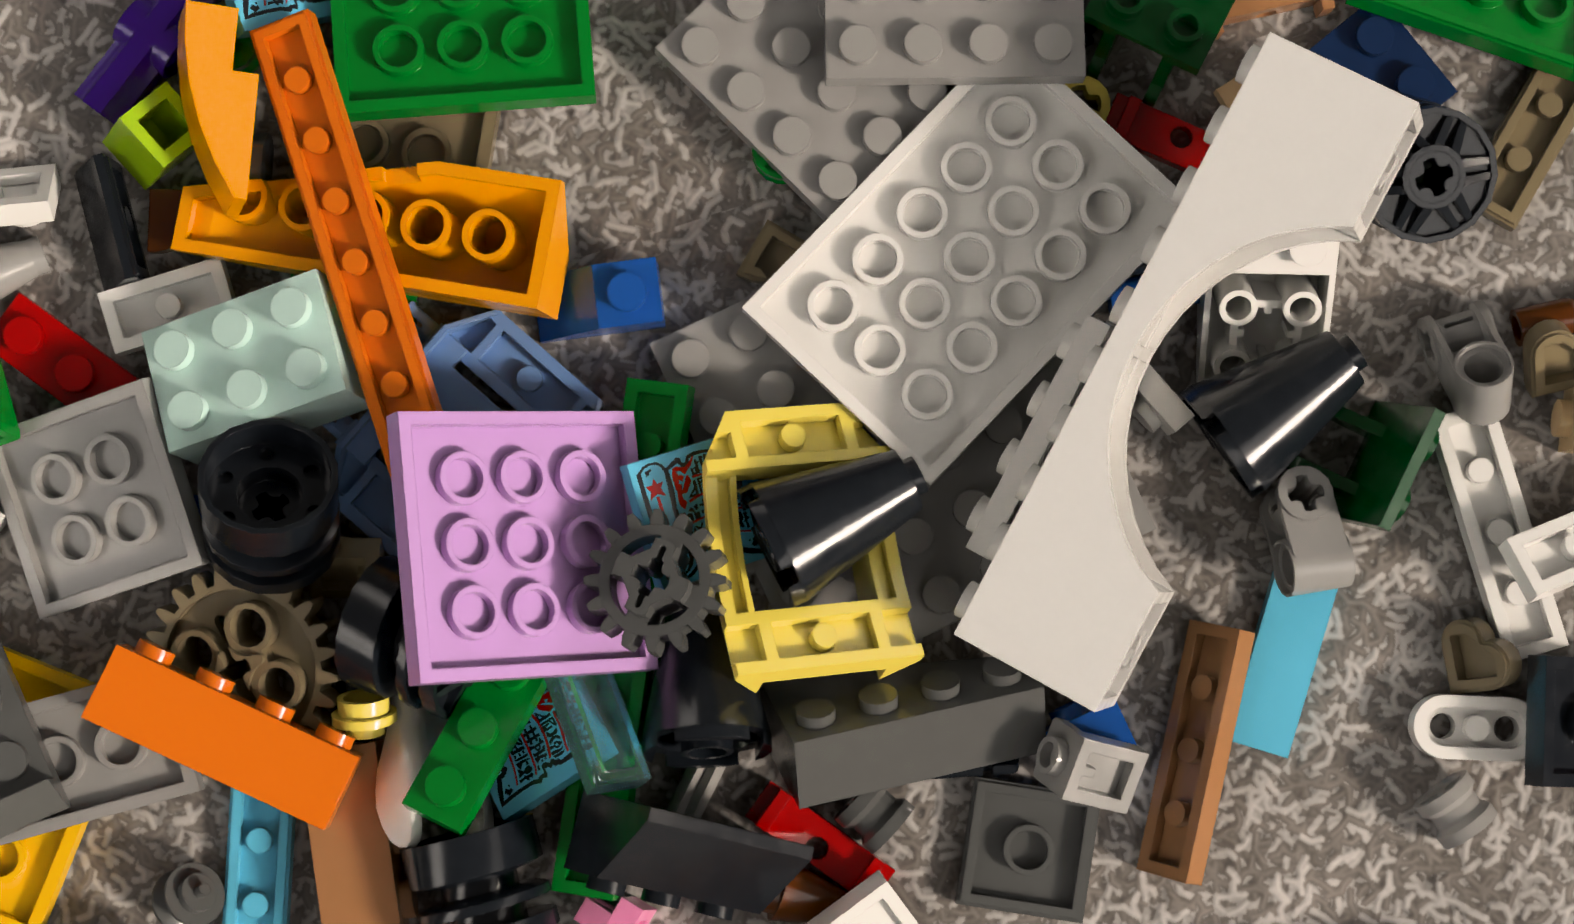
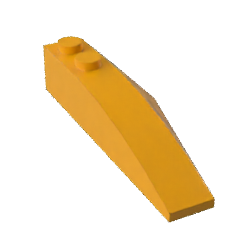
(450, 227)

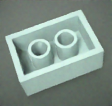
(253, 360)

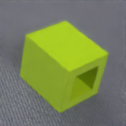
(151, 136)

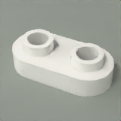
(1471, 727)

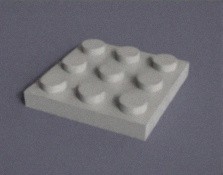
(98, 500)

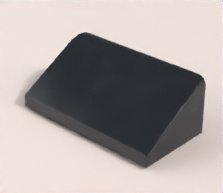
(111, 222)

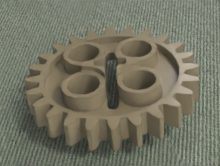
(292, 642)

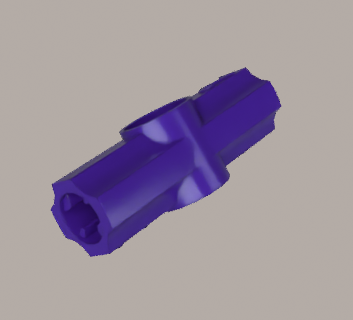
(137, 59)

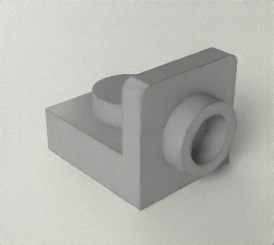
(1089, 767)

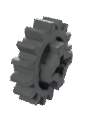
(648, 607)

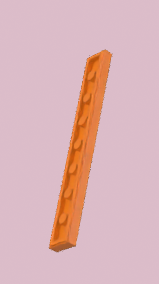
(344, 220)

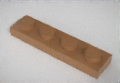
(1195, 752)

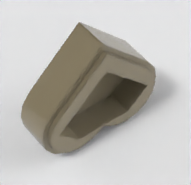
(1548, 358)
(1477, 658)

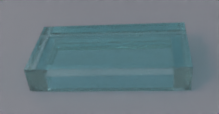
(599, 733)

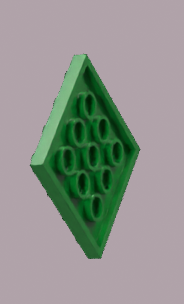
(460, 56)

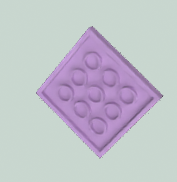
(499, 537)

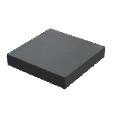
(1026, 851)

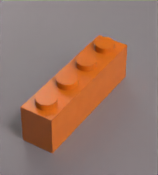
(223, 734)

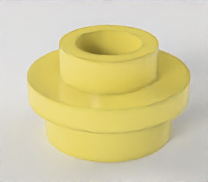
(363, 714)

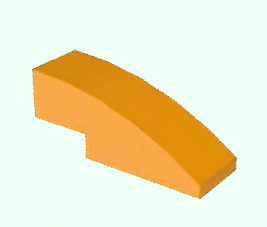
(217, 100)

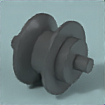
(188, 895)

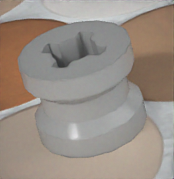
(1455, 809)

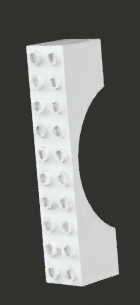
(1285, 168)

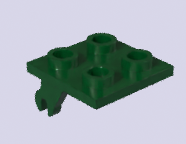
(1172, 28)
(1386, 463)

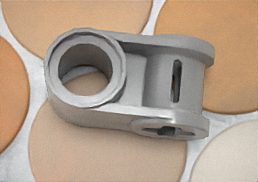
(1470, 362)
(1306, 535)

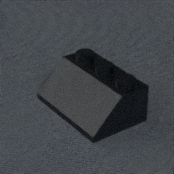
(680, 857)

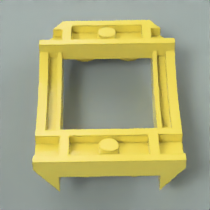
(812, 638)

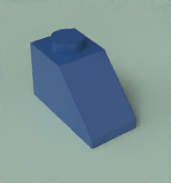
(607, 301)

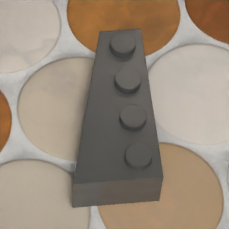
(921, 723)

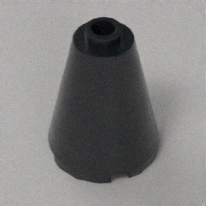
(1275, 405)
(830, 517)
(699, 709)

